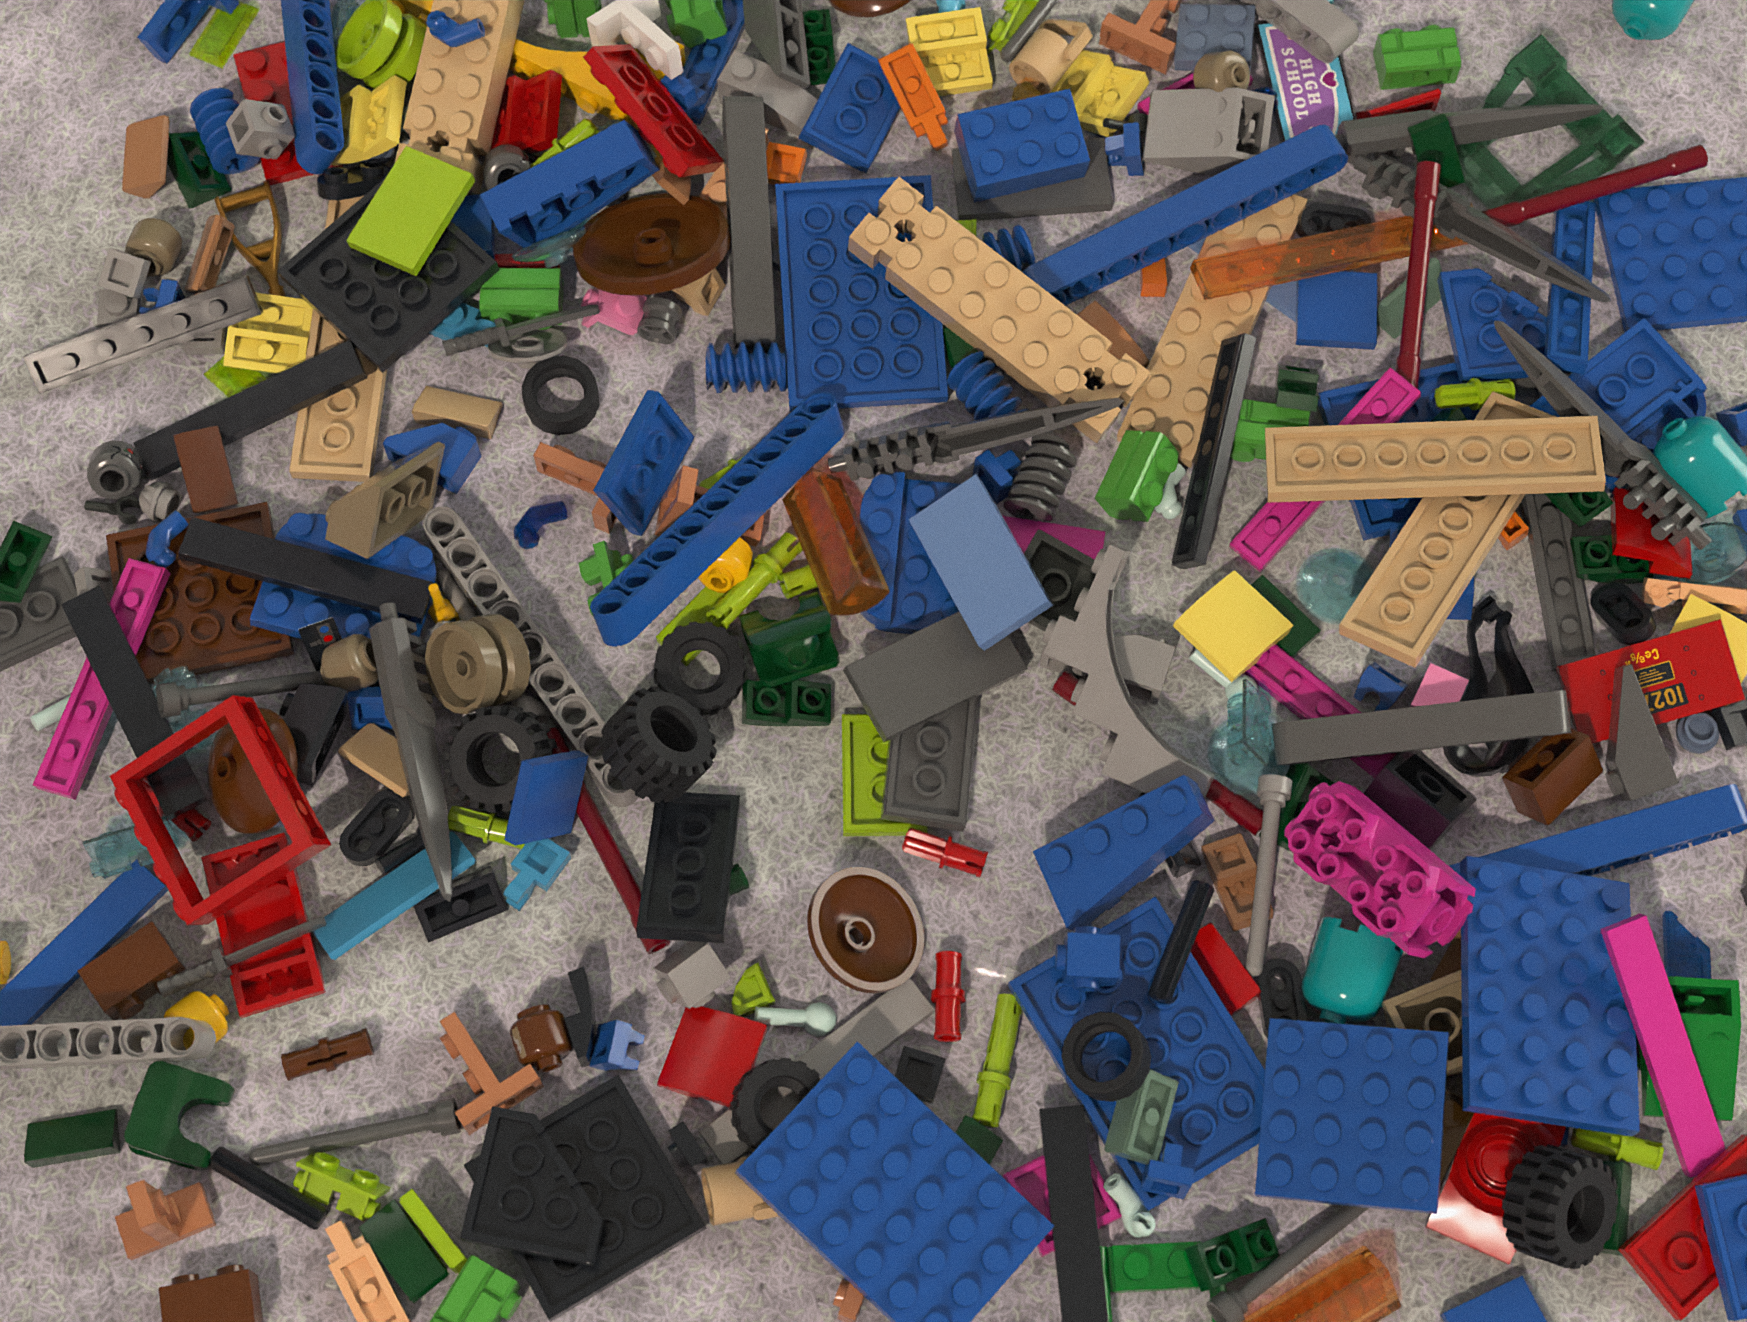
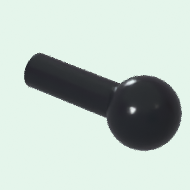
(400, 853)

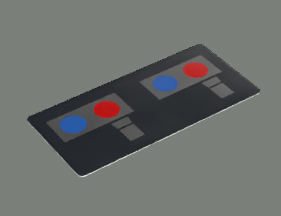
(318, 637)

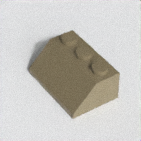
(386, 503)
(1432, 1008)

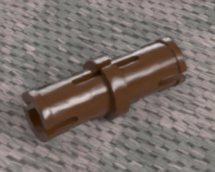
(327, 1054)

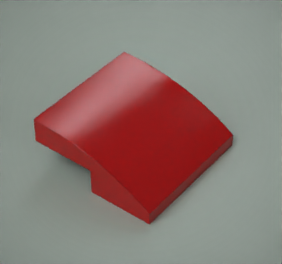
(529, 112)
(1634, 540)
(711, 1054)

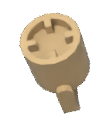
(1048, 55)
(729, 1197)

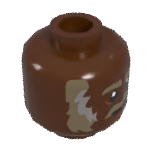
(541, 1038)

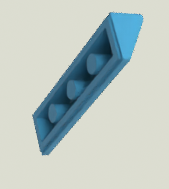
(386, 899)

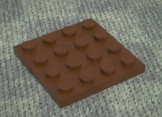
(202, 609)

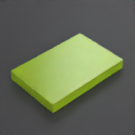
(411, 210)
(863, 780)

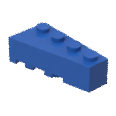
(570, 185)
(1116, 851)

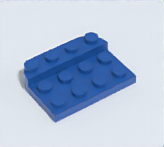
(1639, 386)
(916, 589)
(289, 610)

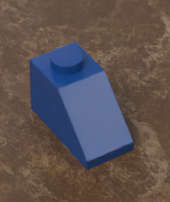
(459, 455)

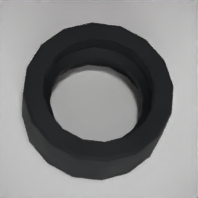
(565, 422)
(1087, 1030)

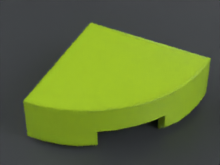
(751, 992)

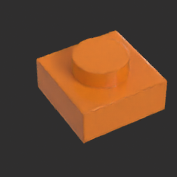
(785, 163)

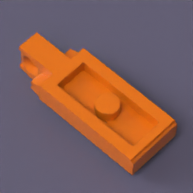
(915, 94)

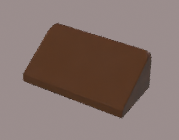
(205, 469)

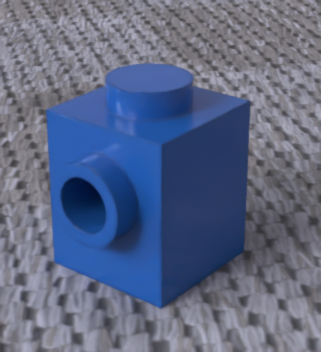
(1088, 959)

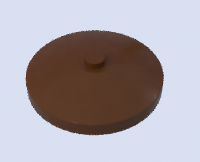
(651, 244)

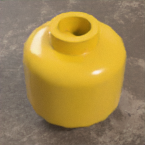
(729, 568)
(204, 1008)

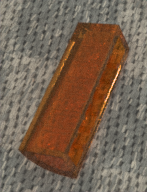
(835, 544)
(1347, 1291)

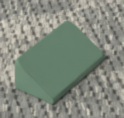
(1392, 307)
(1142, 1120)

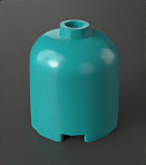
(1650, 18)
(1703, 461)
(1349, 972)

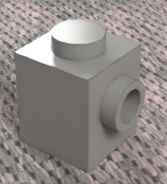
(260, 129)
(691, 975)

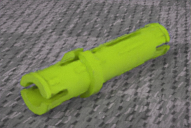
(764, 571)
(994, 1077)

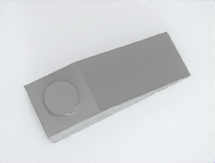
(784, 102)
(1141, 660)

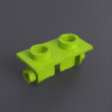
(1004, 28)
(325, 1176)

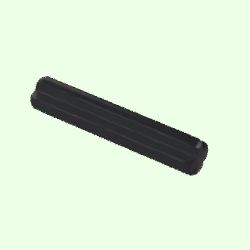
(1181, 941)
(268, 1188)

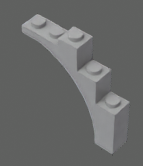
(1087, 643)

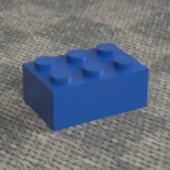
(1021, 145)

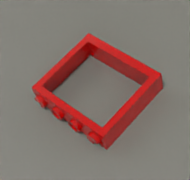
(277, 782)

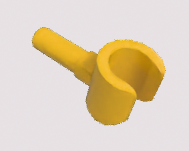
(442, 608)

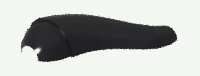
(1507, 681)

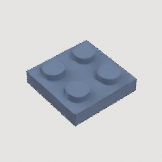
(1213, 29)

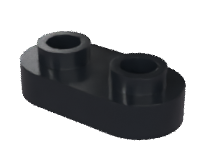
(353, 182)
(1329, 218)
(1623, 613)
(372, 826)
(1283, 1003)

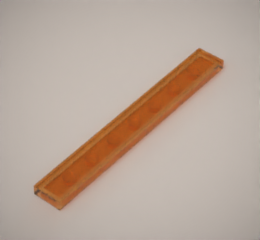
(1310, 256)

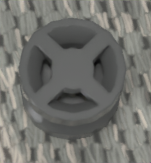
(659, 320)

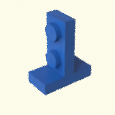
(175, 22)

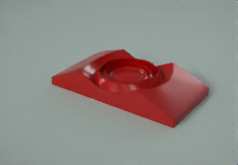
(281, 973)
(1477, 1181)

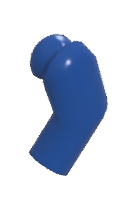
(451, 32)
(160, 539)

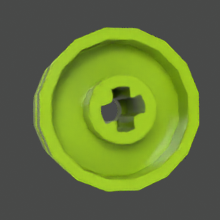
(380, 43)

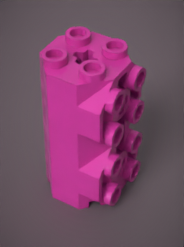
(1379, 869)

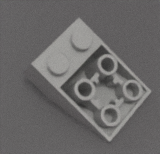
(1206, 128)

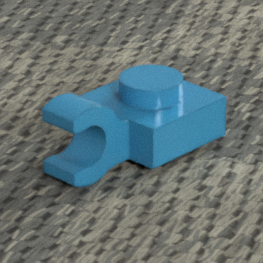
(461, 321)
(538, 865)

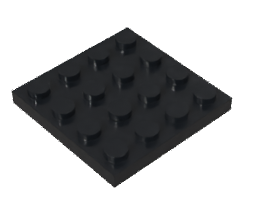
(377, 303)
(628, 1185)

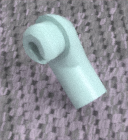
(1170, 506)
(1134, 1216)

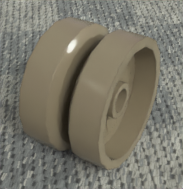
(477, 663)

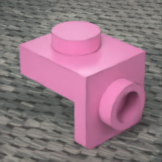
(616, 310)

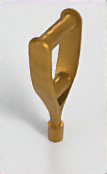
(263, 249)

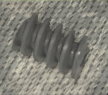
(1040, 478)

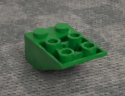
(1713, 1027)

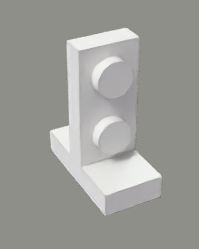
(634, 24)

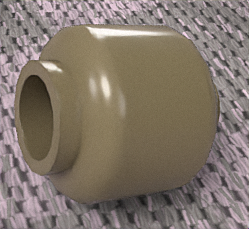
(1221, 71)
(156, 242)
(349, 663)

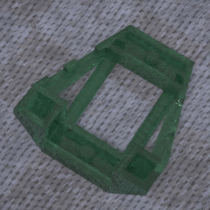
(1599, 135)

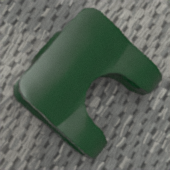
(791, 645)
(158, 1110)

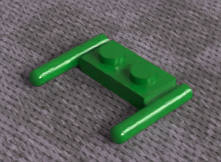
(1148, 1269)

